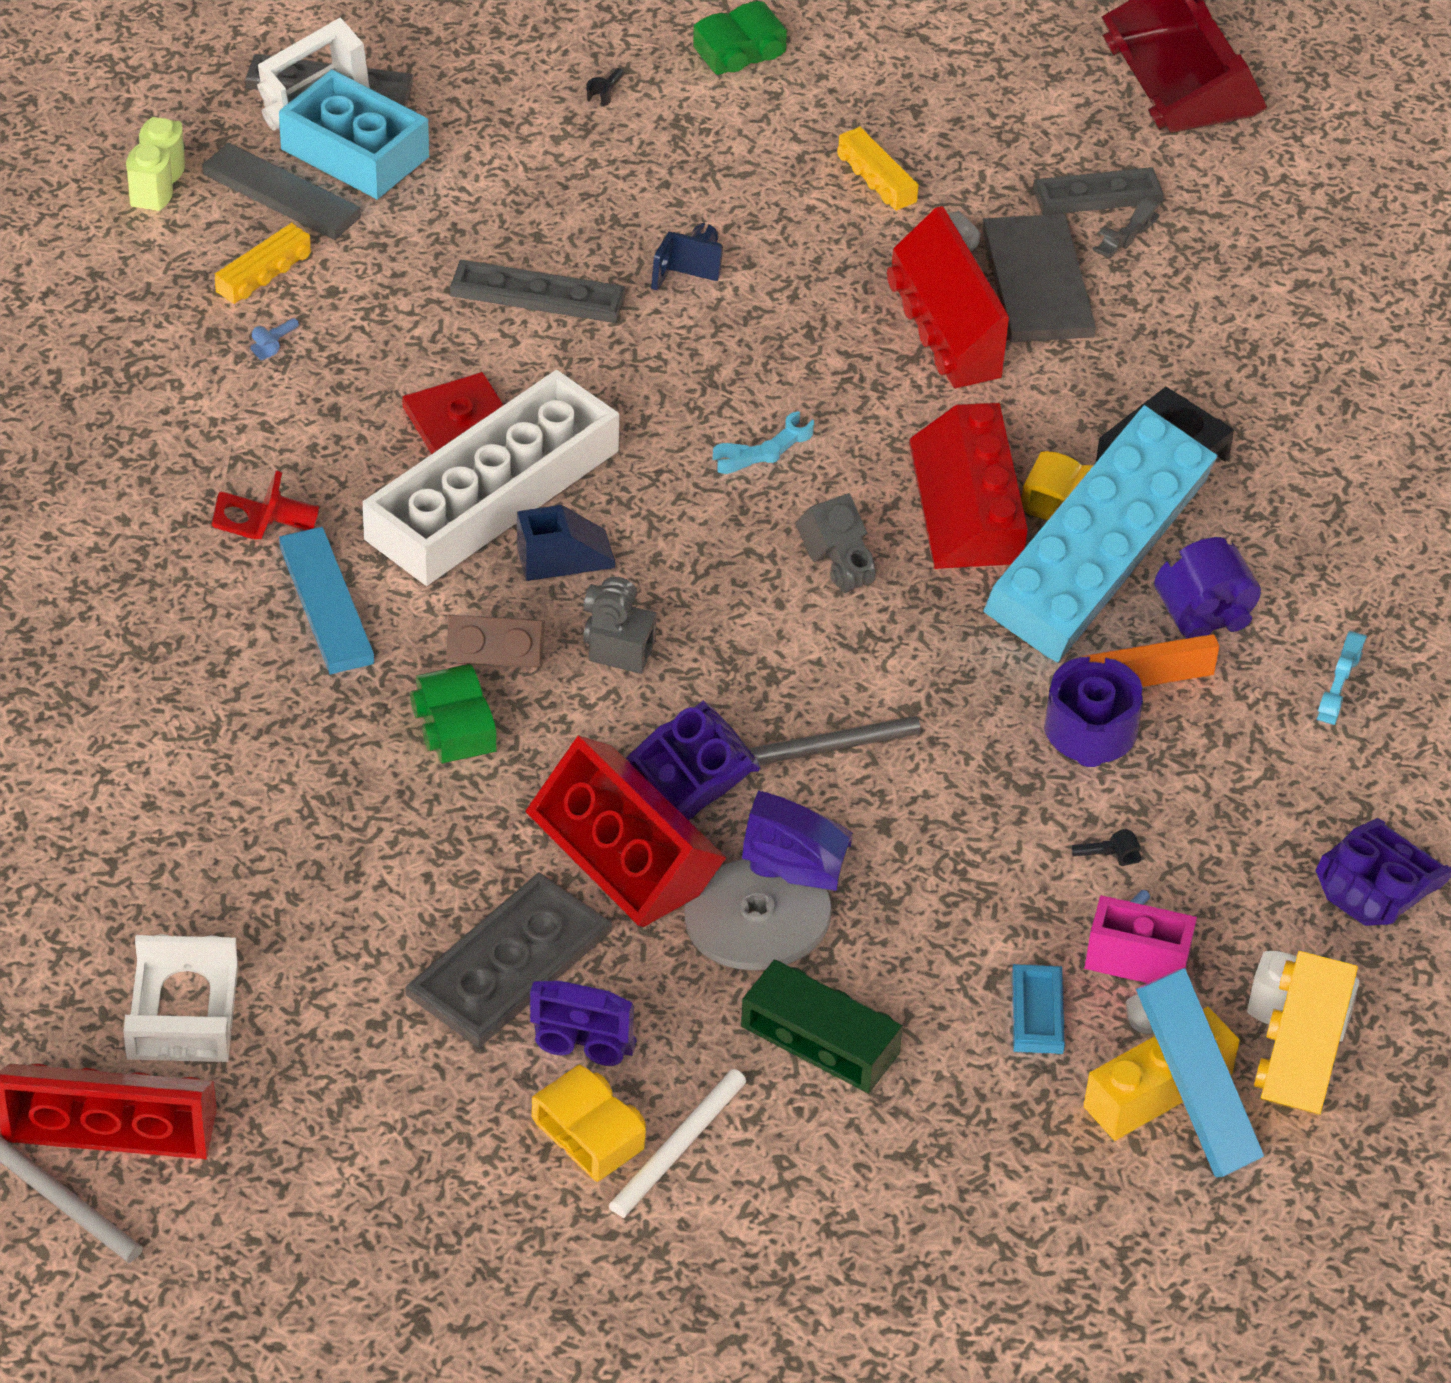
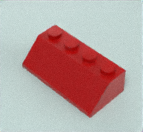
(950, 301)
(969, 488)
(623, 832)
(107, 1110)

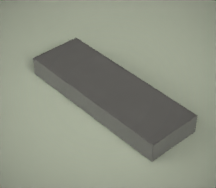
(1096, 190)

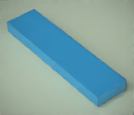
(326, 600)
(1200, 1072)

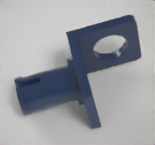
(690, 255)

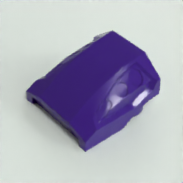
(694, 759)
(794, 843)
(1378, 874)
(583, 1016)

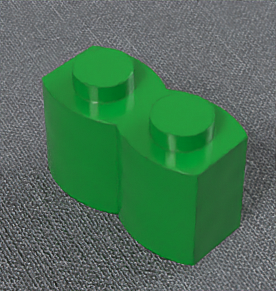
(739, 37)
(454, 713)

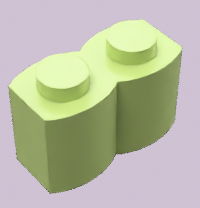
(155, 163)

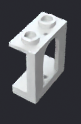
(346, 56)
(182, 1037)

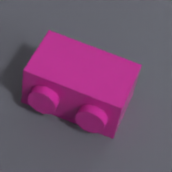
(1138, 940)

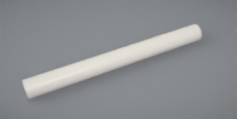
(677, 1143)

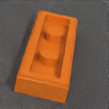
(1167, 660)

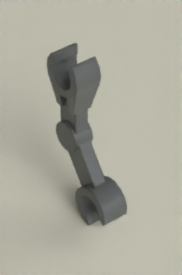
(1140, 221)

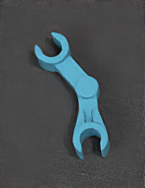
(770, 451)
(1349, 658)

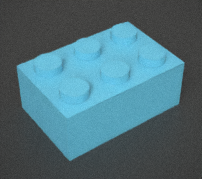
(354, 134)

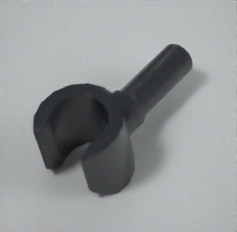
(603, 86)
(1122, 844)

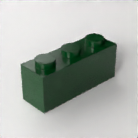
(821, 1025)

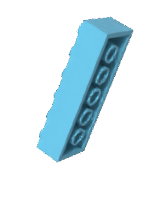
(1099, 534)

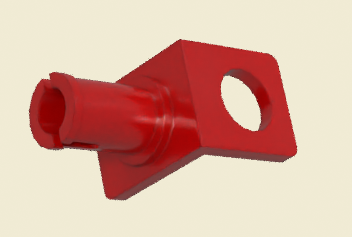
(274, 508)

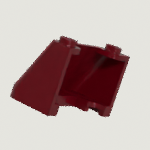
(1183, 63)

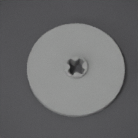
(731, 936)

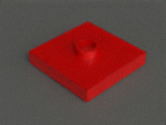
(450, 408)

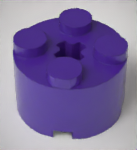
(1208, 588)
(1093, 710)

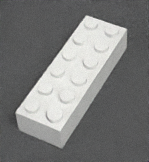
(487, 474)

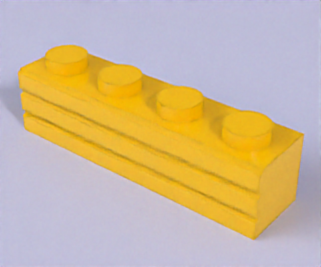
(877, 168)
(263, 263)

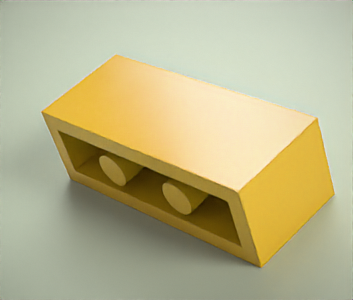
(1306, 1032)
(1140, 1085)

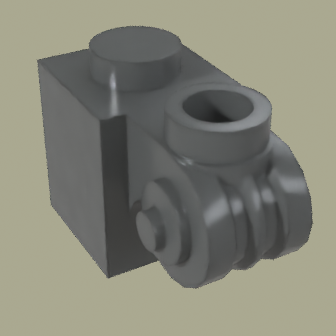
(837, 532)
(617, 631)

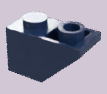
(560, 543)

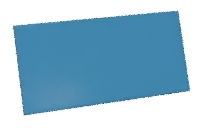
(1037, 1009)

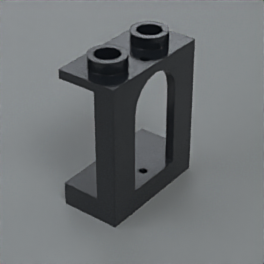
(1185, 416)

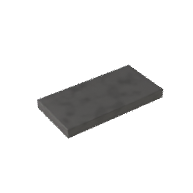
(1038, 277)
(493, 967)

